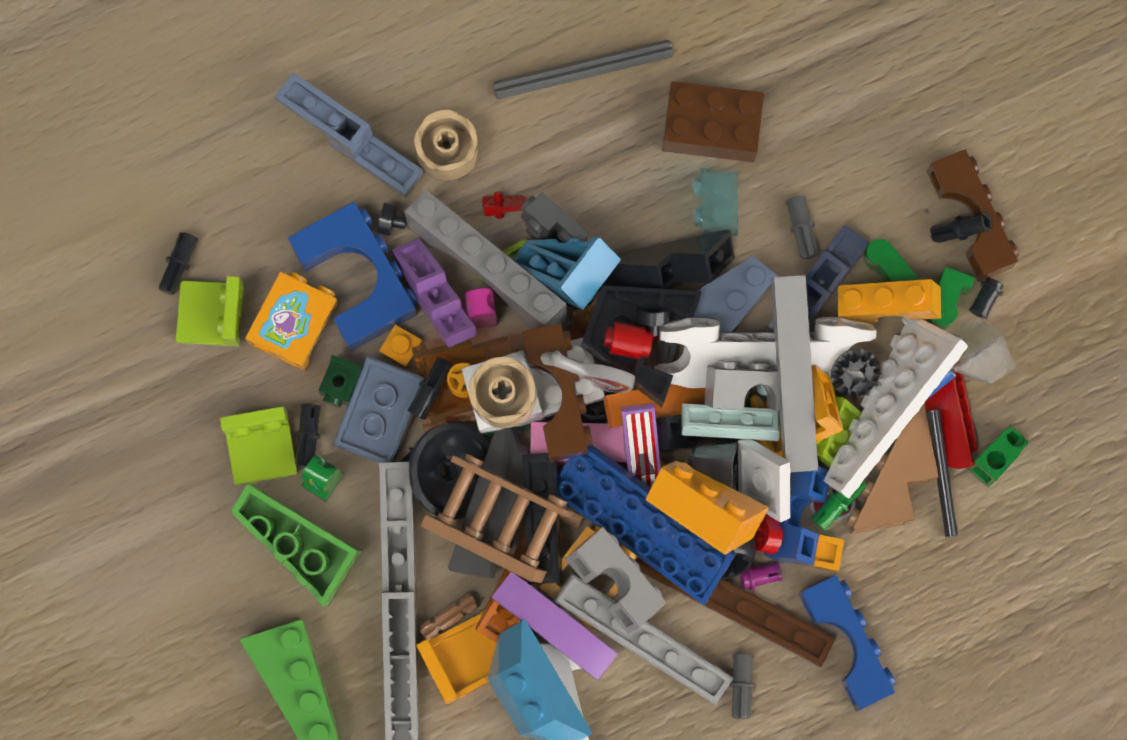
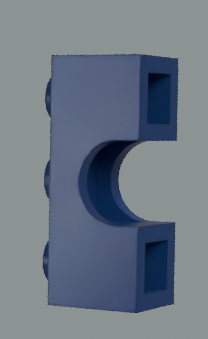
(798, 543)

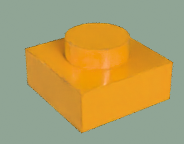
(399, 346)
(828, 553)

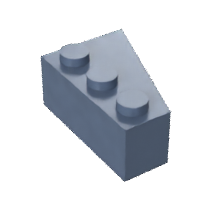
(734, 294)

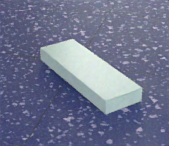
(730, 423)

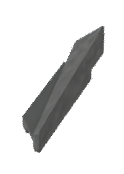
(505, 460)

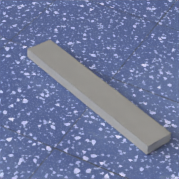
(794, 372)
(645, 641)

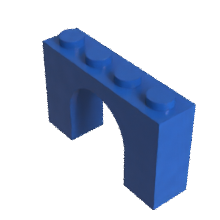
(349, 233)

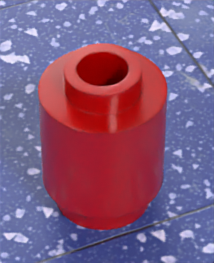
(628, 340)

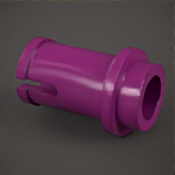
(760, 575)

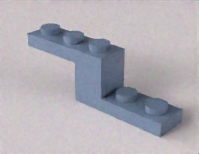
(349, 134)

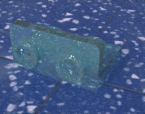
(716, 202)

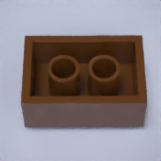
(713, 121)

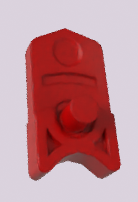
(498, 205)

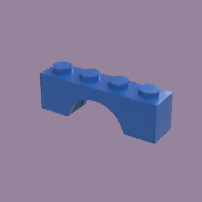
(830, 605)

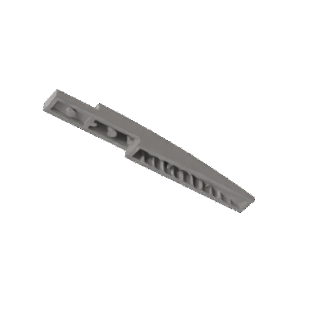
(399, 603)

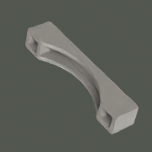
(454, 236)

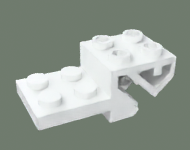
(548, 390)

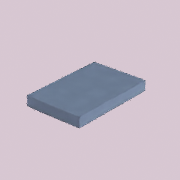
(378, 411)

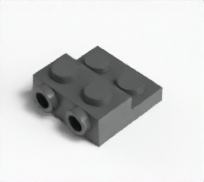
(548, 221)

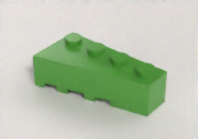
(303, 546)
(294, 679)

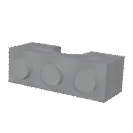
(729, 384)
(636, 595)

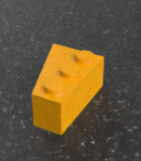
(706, 506)

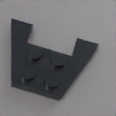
(621, 306)

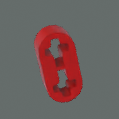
(769, 535)

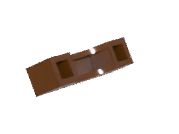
(958, 180)
(565, 432)

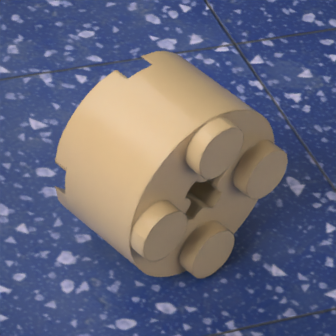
(462, 137)
(487, 382)

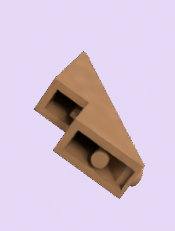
(906, 464)

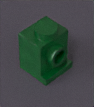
(339, 368)

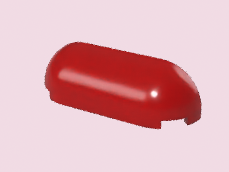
(956, 422)

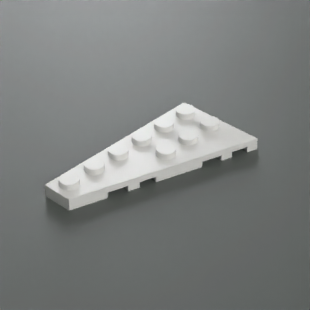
(908, 377)

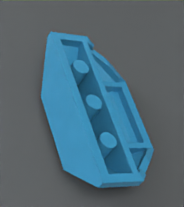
(533, 689)

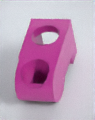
(480, 307)

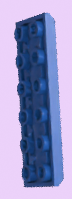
(617, 502)

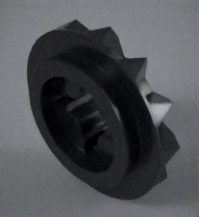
(851, 361)

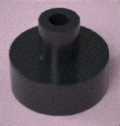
(390, 219)
(653, 317)

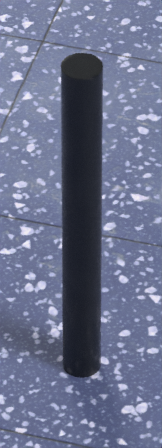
(943, 480)

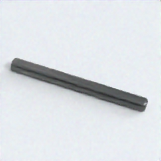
(583, 69)

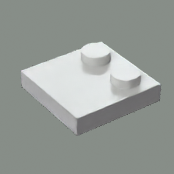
(764, 478)

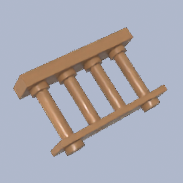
(472, 536)

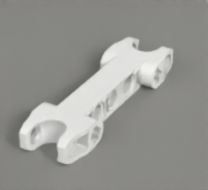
(706, 346)

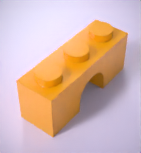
(902, 298)

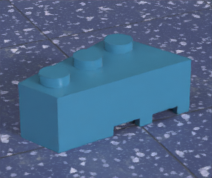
(569, 268)

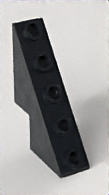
(684, 260)

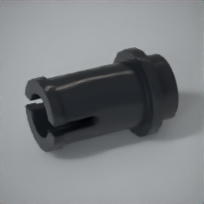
(986, 297)

